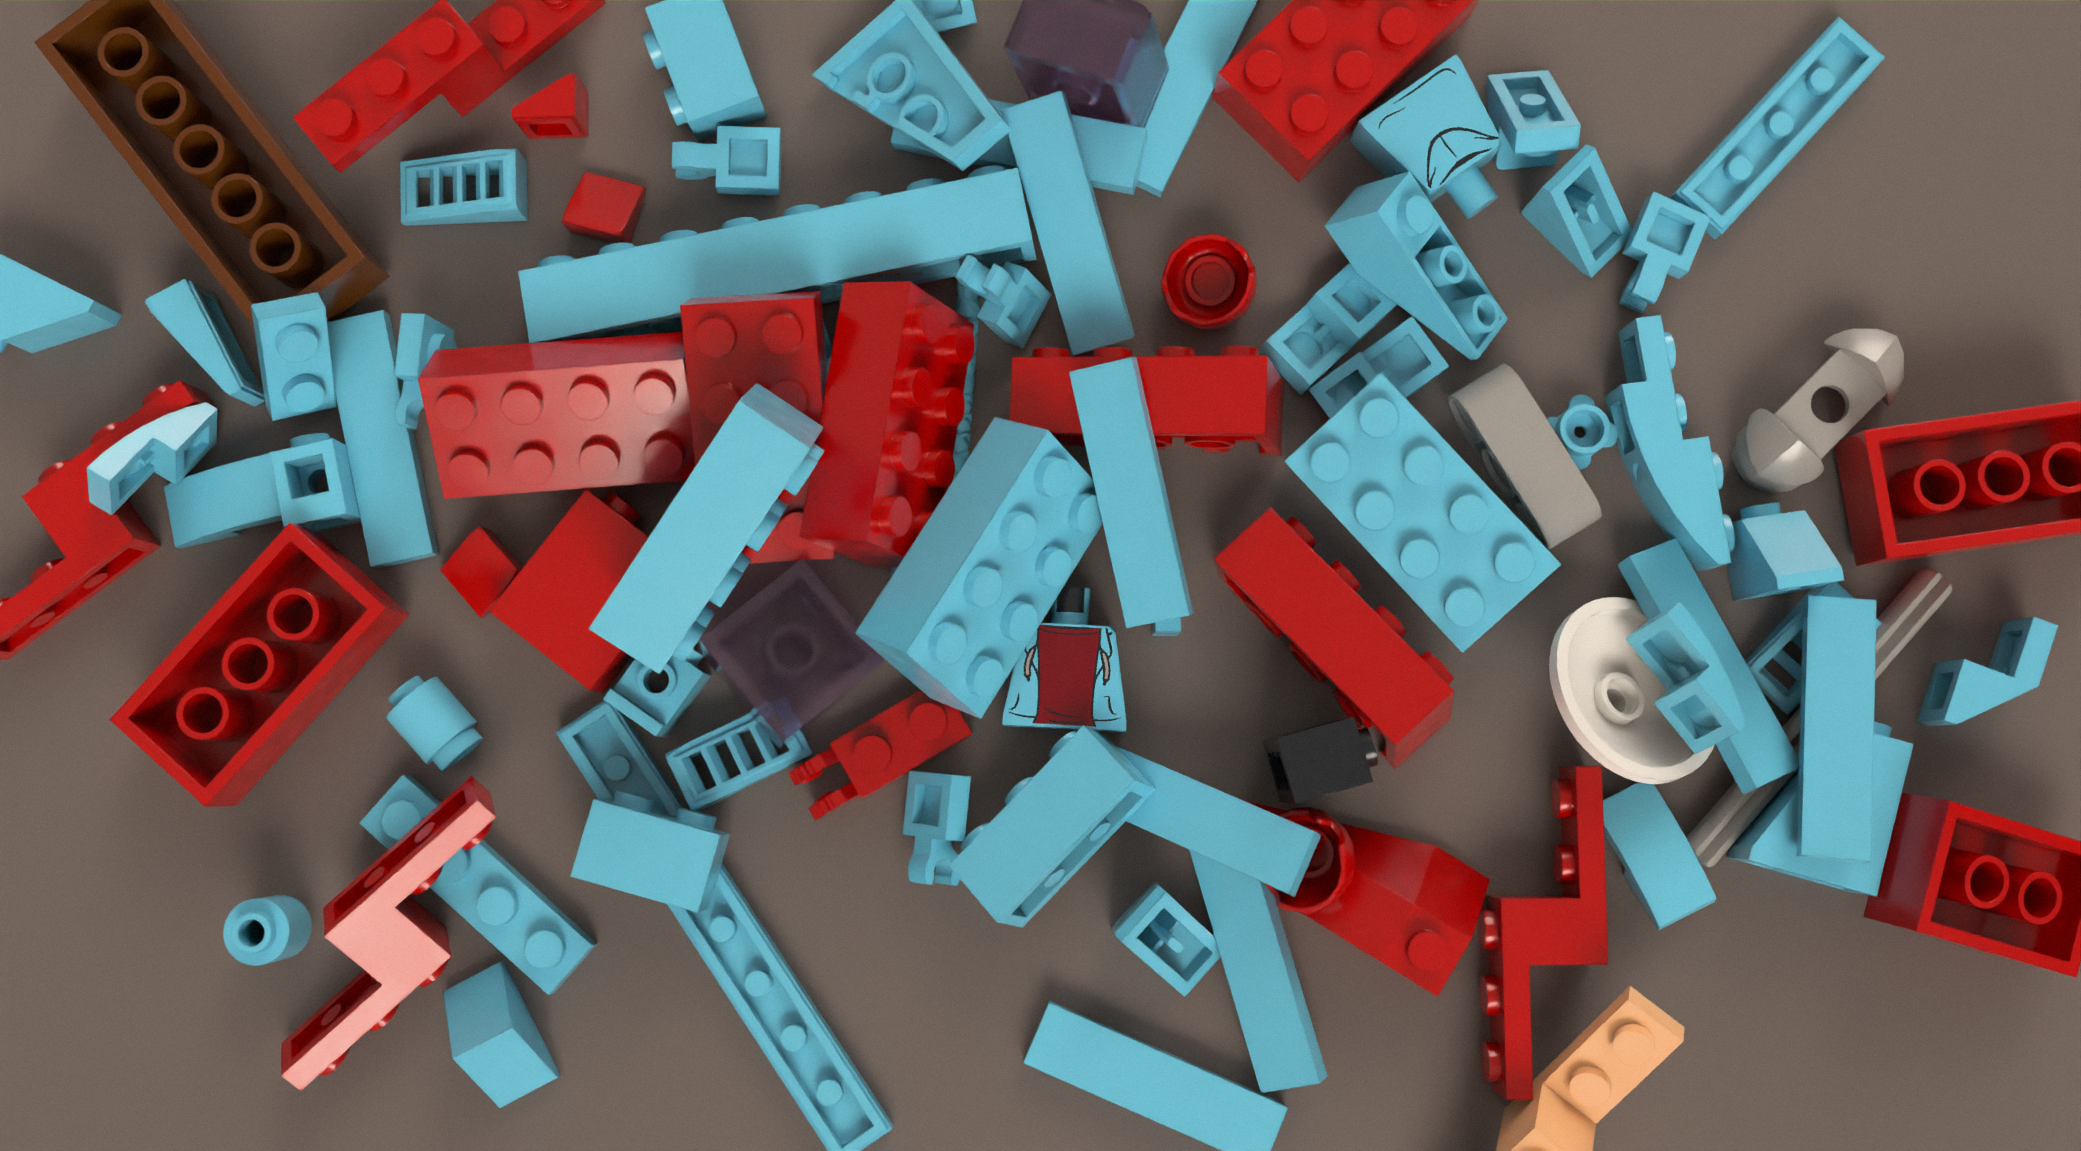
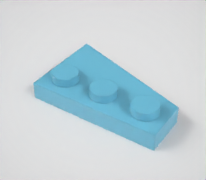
(915, 85)

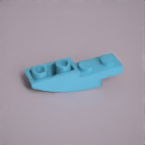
(1671, 475)

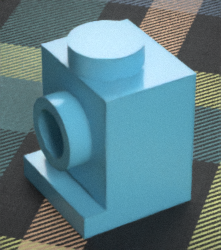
(296, 479)
(661, 710)

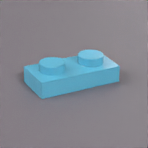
(294, 355)

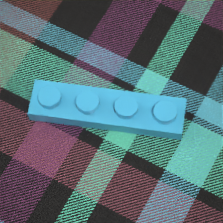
(489, 893)

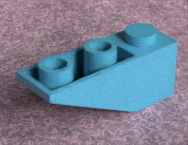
(1415, 261)

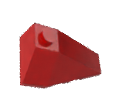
(1405, 905)

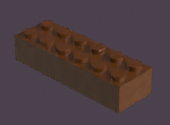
(209, 155)

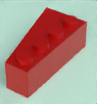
(1187, 396)
(1338, 633)

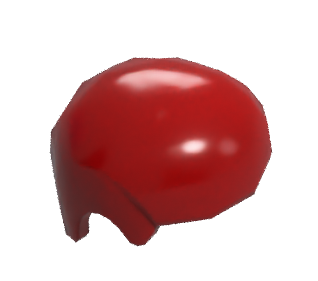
(1209, 281)
(1329, 868)

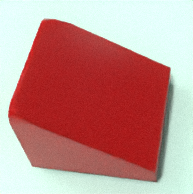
(555, 111)
(604, 209)
(481, 569)

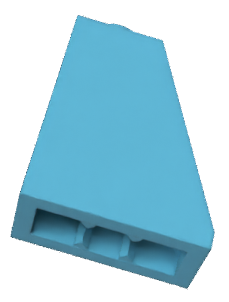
(1773, 834)

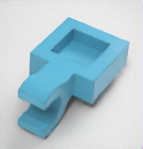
(742, 160)
(1664, 244)
(1010, 297)
(416, 344)
(935, 816)

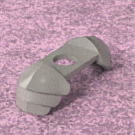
(1787, 446)

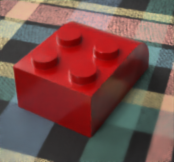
(1982, 883)

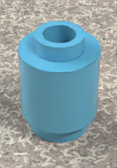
(433, 722)
(267, 929)

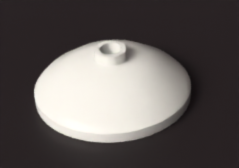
(1611, 694)

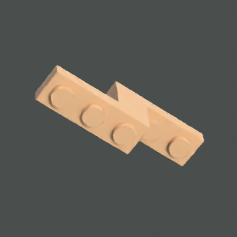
(1591, 1077)

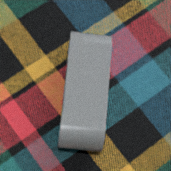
(1524, 456)

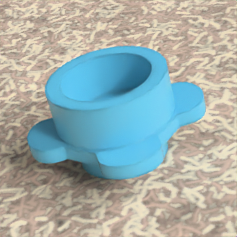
(1597, 428)

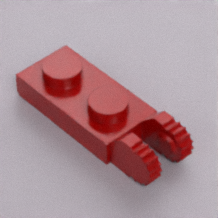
(884, 749)

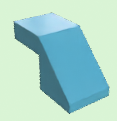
(1966, 689)

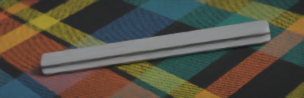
(1899, 625)

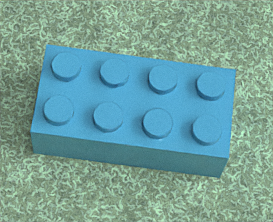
(1422, 512)
(701, 536)
(986, 567)

